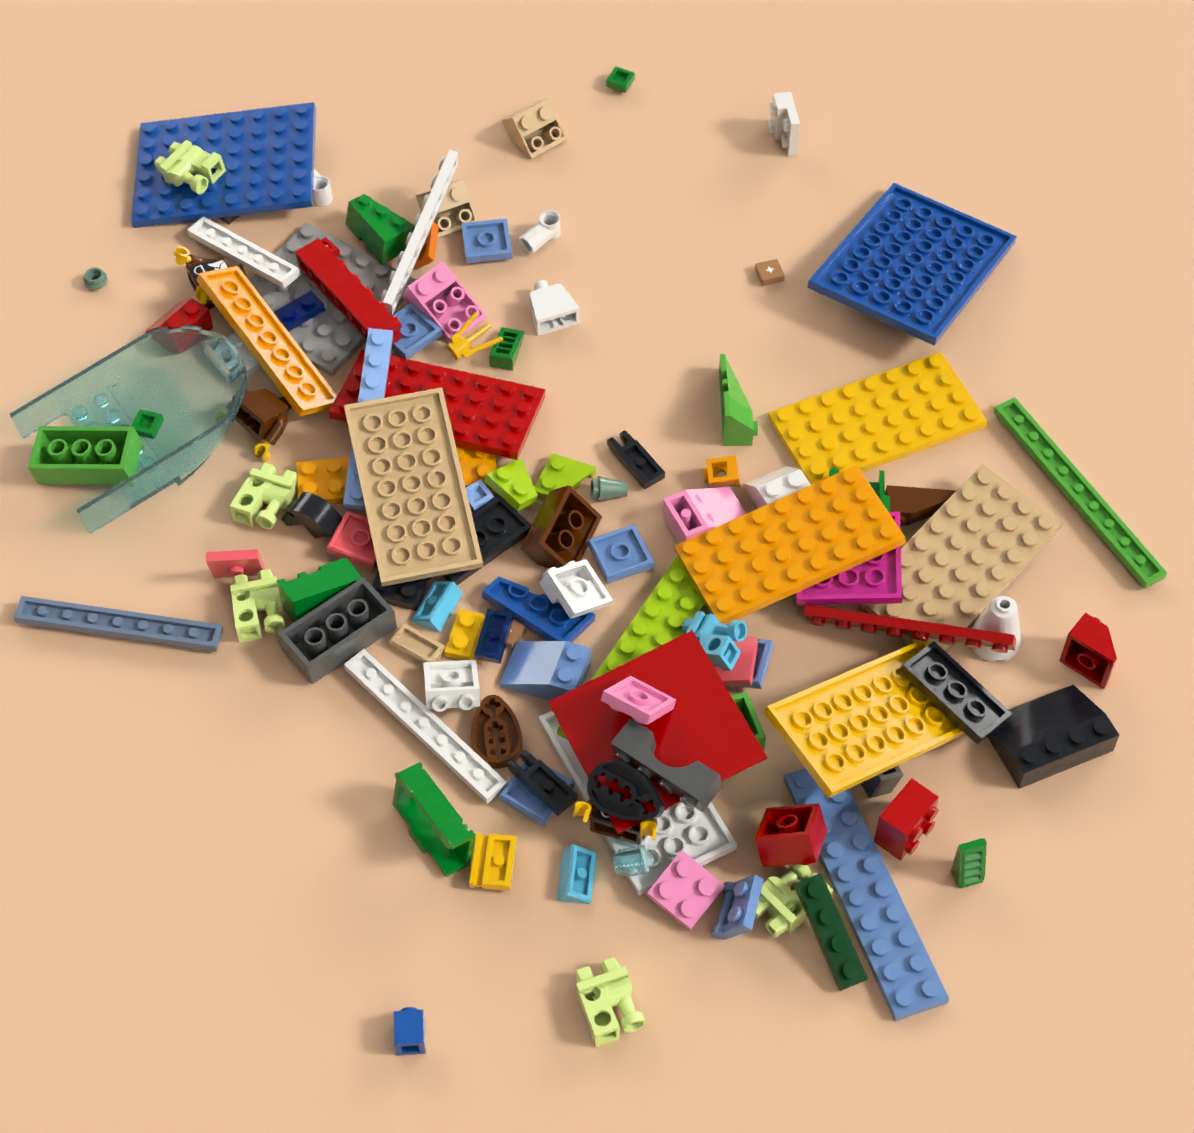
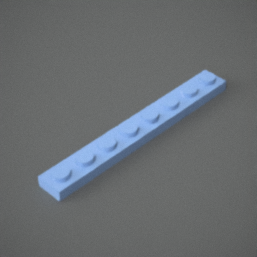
(371, 388)

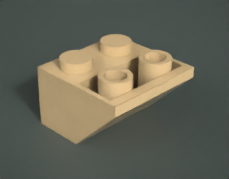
(535, 128)
(454, 209)

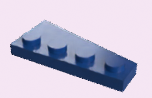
(536, 611)

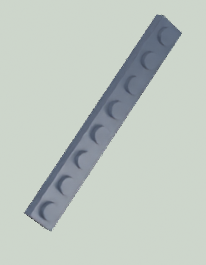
(119, 623)

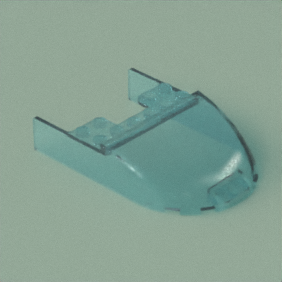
(177, 372)

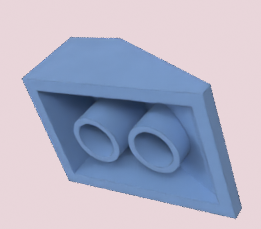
(546, 668)

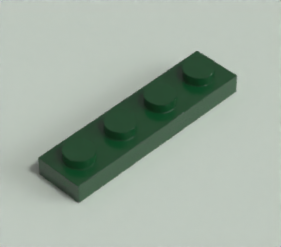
(830, 932)

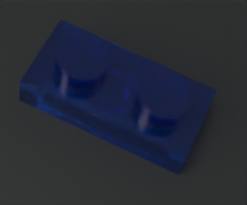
(300, 310)
(494, 636)

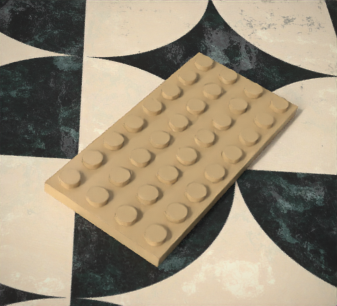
(412, 487)
(968, 553)

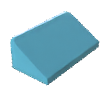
(437, 605)
(576, 875)

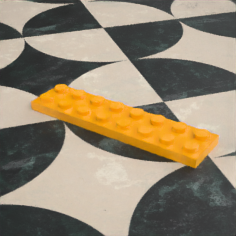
(268, 340)
(329, 476)

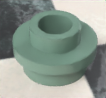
(95, 278)

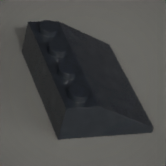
(1053, 735)

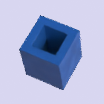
(409, 1031)

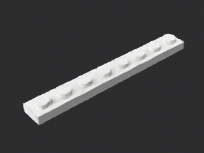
(422, 224)
(425, 726)

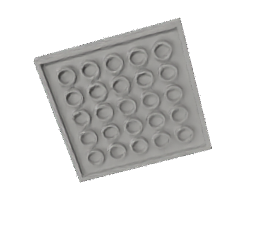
(328, 337)

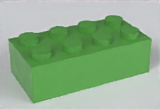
(85, 454)

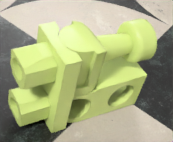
(188, 160)
(261, 488)
(252, 597)
(783, 902)
(603, 993)

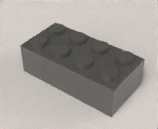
(337, 630)

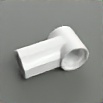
(322, 190)
(545, 230)

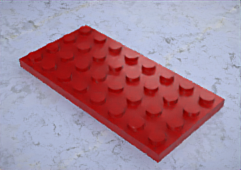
(482, 410)

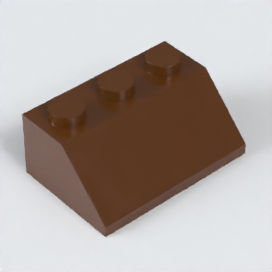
(561, 529)

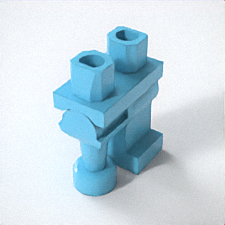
(717, 638)

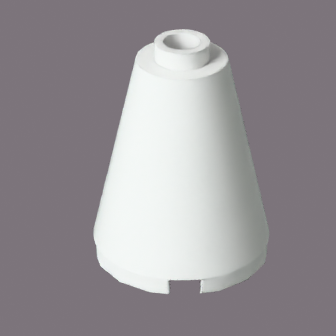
(999, 617)

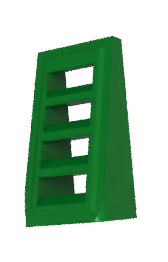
(504, 360)
(970, 863)

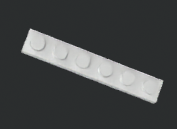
(244, 252)

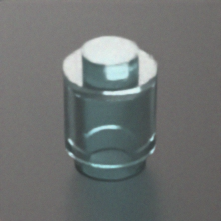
(632, 861)

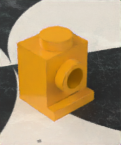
(723, 464)

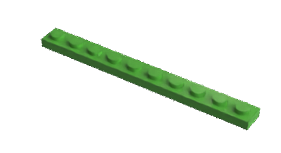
(1080, 493)

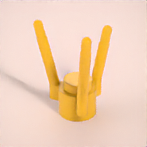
(460, 347)

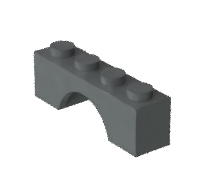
(692, 783)

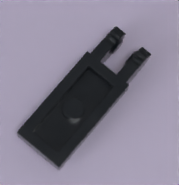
(636, 460)
(543, 783)

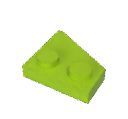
(562, 472)
(513, 484)

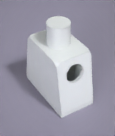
(552, 308)

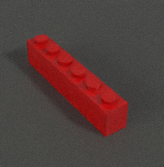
(345, 290)

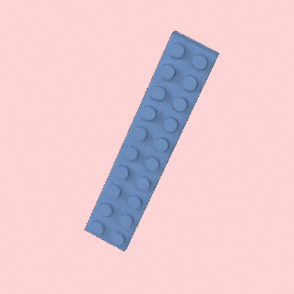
(871, 902)

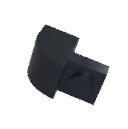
(314, 514)

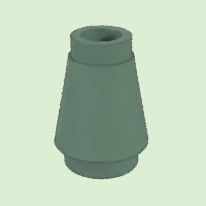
(606, 488)

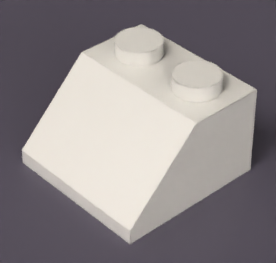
(775, 485)

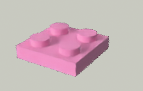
(638, 700)
(685, 890)

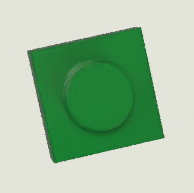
(620, 79)
(147, 423)

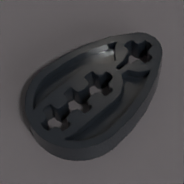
(613, 804)

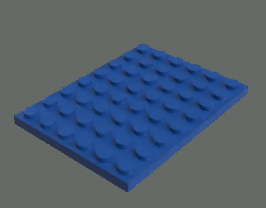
(264, 156)
(912, 263)

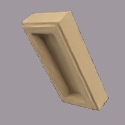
(416, 645)

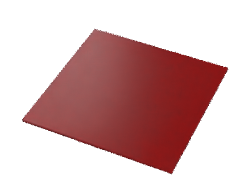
(700, 727)

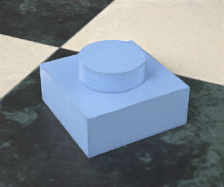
(478, 495)

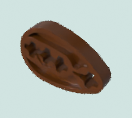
(509, 732)

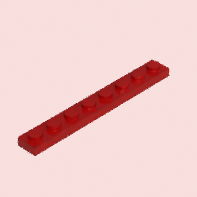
(919, 629)

